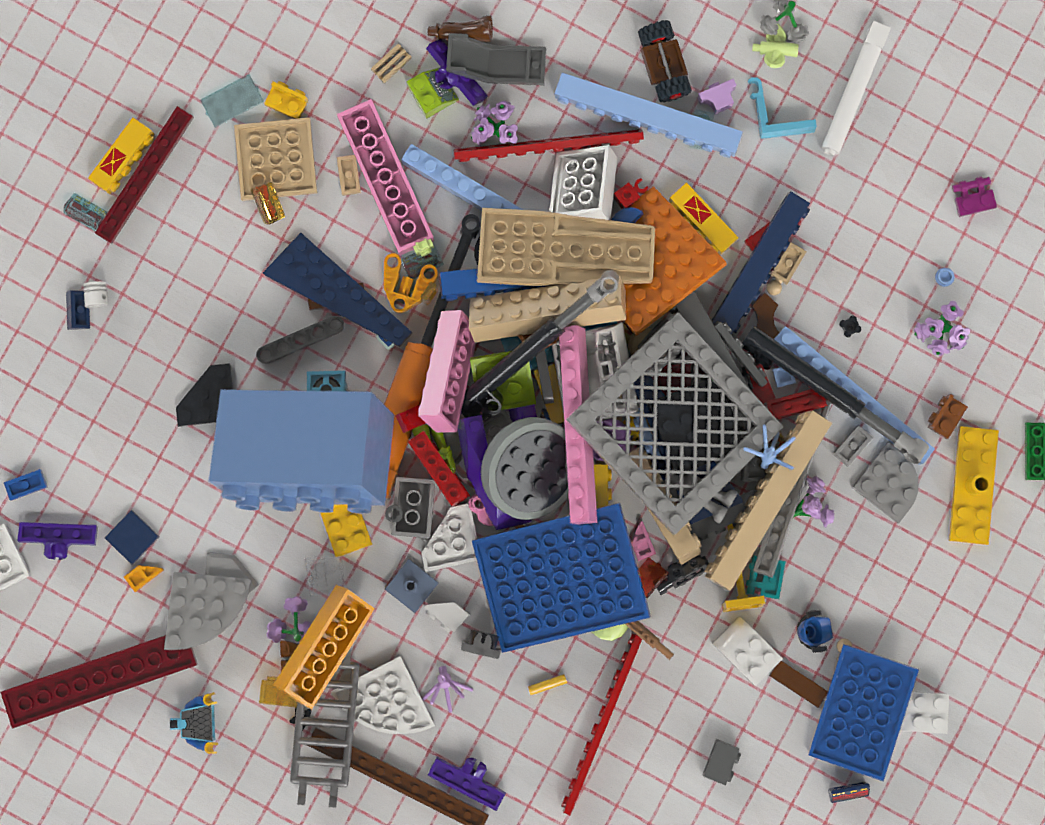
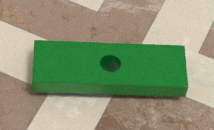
(1034, 439)

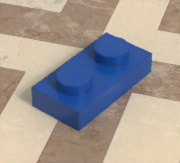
(25, 485)

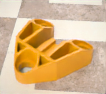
(391, 279)

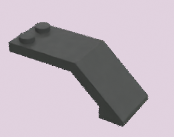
(496, 62)

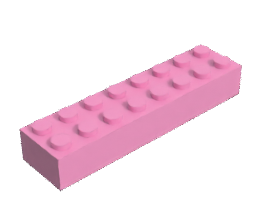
(385, 176)

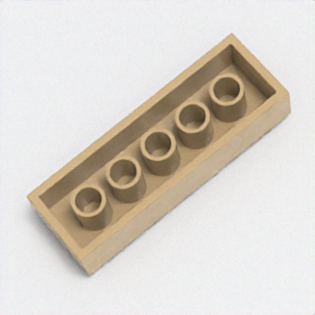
(682, 543)

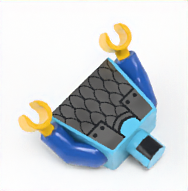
(197, 723)

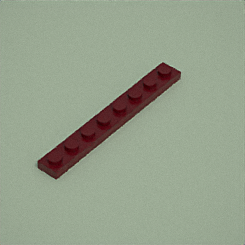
(144, 175)

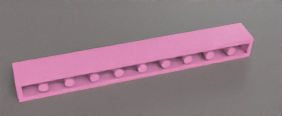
(578, 452)

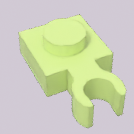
(424, 247)

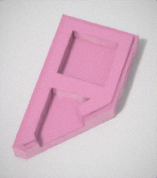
(641, 543)

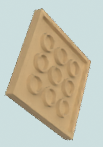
(276, 154)

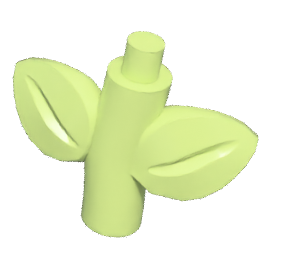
(776, 48)

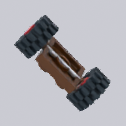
(664, 61)

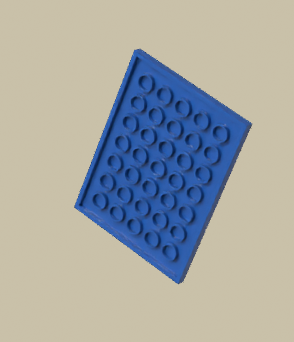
(561, 579)

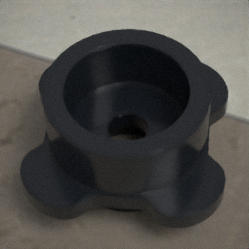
(855, 326)

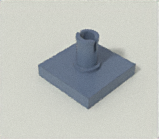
(411, 586)

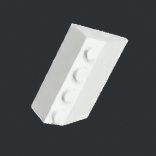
(584, 182)

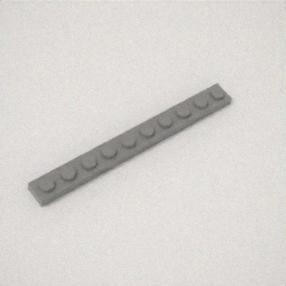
(779, 528)

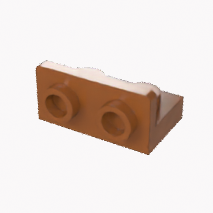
(947, 416)

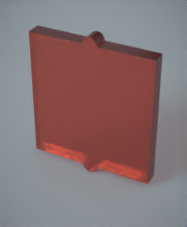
(651, 575)

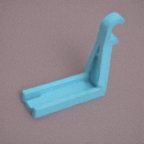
(781, 129)

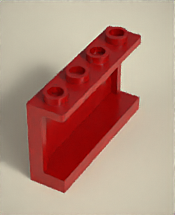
(438, 469)

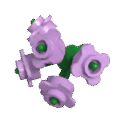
(485, 130)
(939, 326)

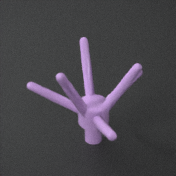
(445, 682)

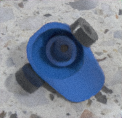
(814, 631)

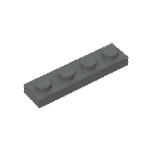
(745, 359)

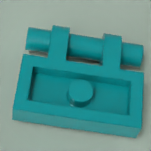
(770, 586)

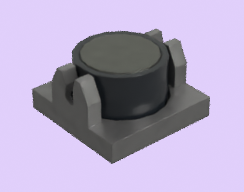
(482, 644)

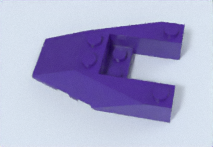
(473, 448)

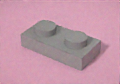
(853, 445)

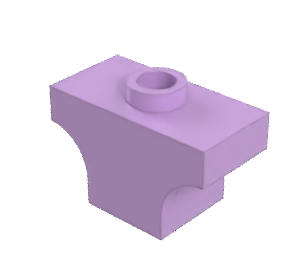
(718, 96)

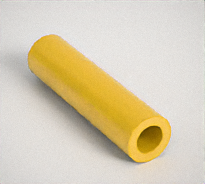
(547, 684)

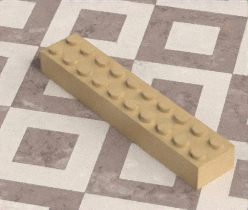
(766, 501)

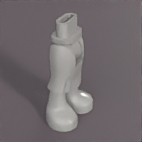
(725, 498)

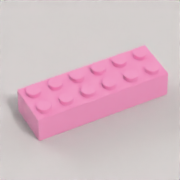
(447, 372)

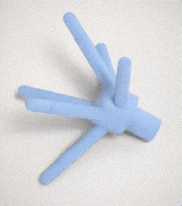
(769, 454)

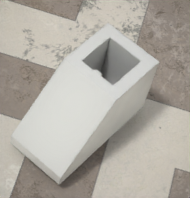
(448, 613)

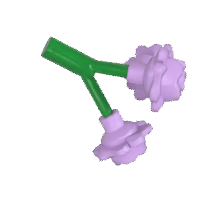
(811, 505)

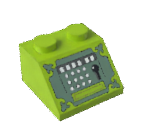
(428, 93)

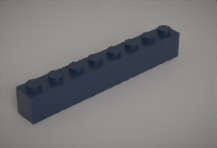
(761, 261)

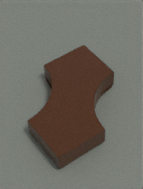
(765, 309)

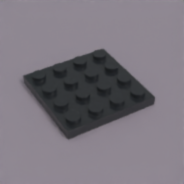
(677, 421)

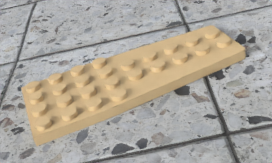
(561, 248)

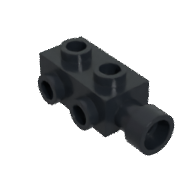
(685, 571)

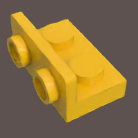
(286, 100)

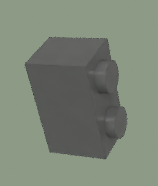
(721, 762)

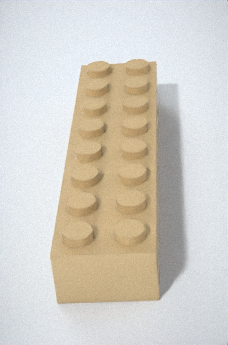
(527, 310)

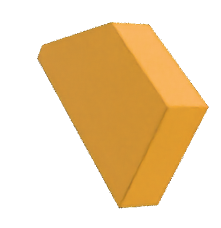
(141, 576)

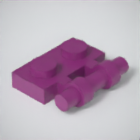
(975, 202)

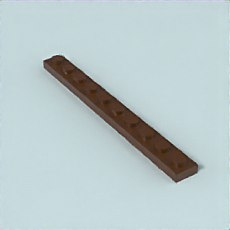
(404, 783)

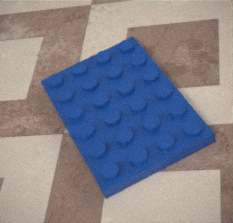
(863, 712)

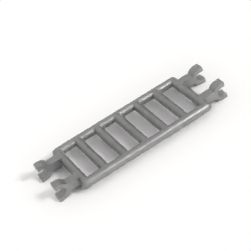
(346, 744)

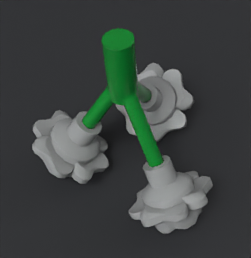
(784, 8)

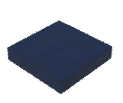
(132, 537)

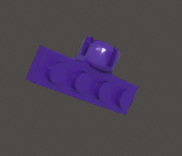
(467, 86)
(57, 536)
(468, 781)

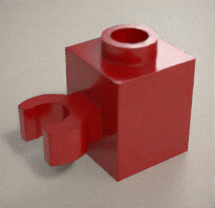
(629, 194)

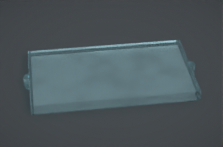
(232, 100)

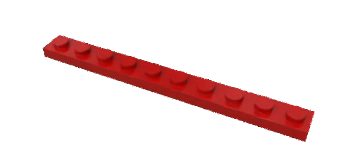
(556, 144)
(598, 729)

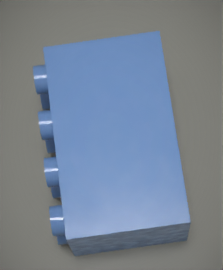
(302, 449)

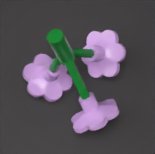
(277, 628)

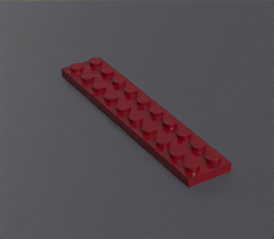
(94, 680)

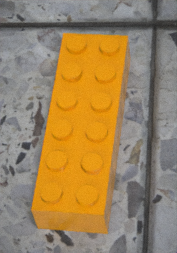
(324, 646)

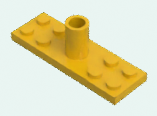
(970, 505)
(346, 530)

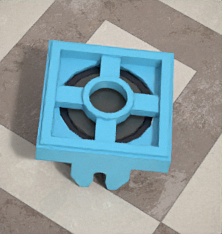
(325, 381)

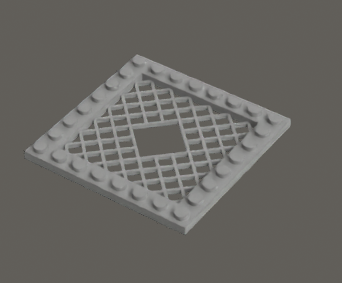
(584, 422)

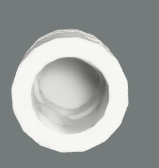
(95, 294)

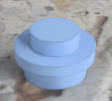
(944, 277)

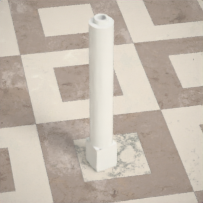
(855, 88)

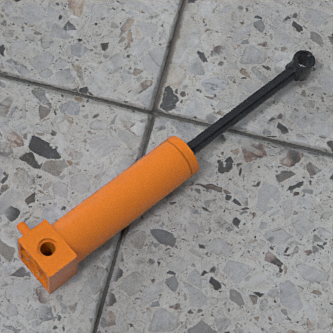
(411, 373)

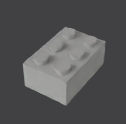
(417, 503)

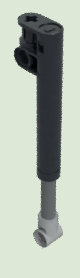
(769, 351)
(484, 390)

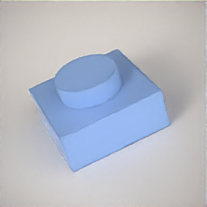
(782, 378)

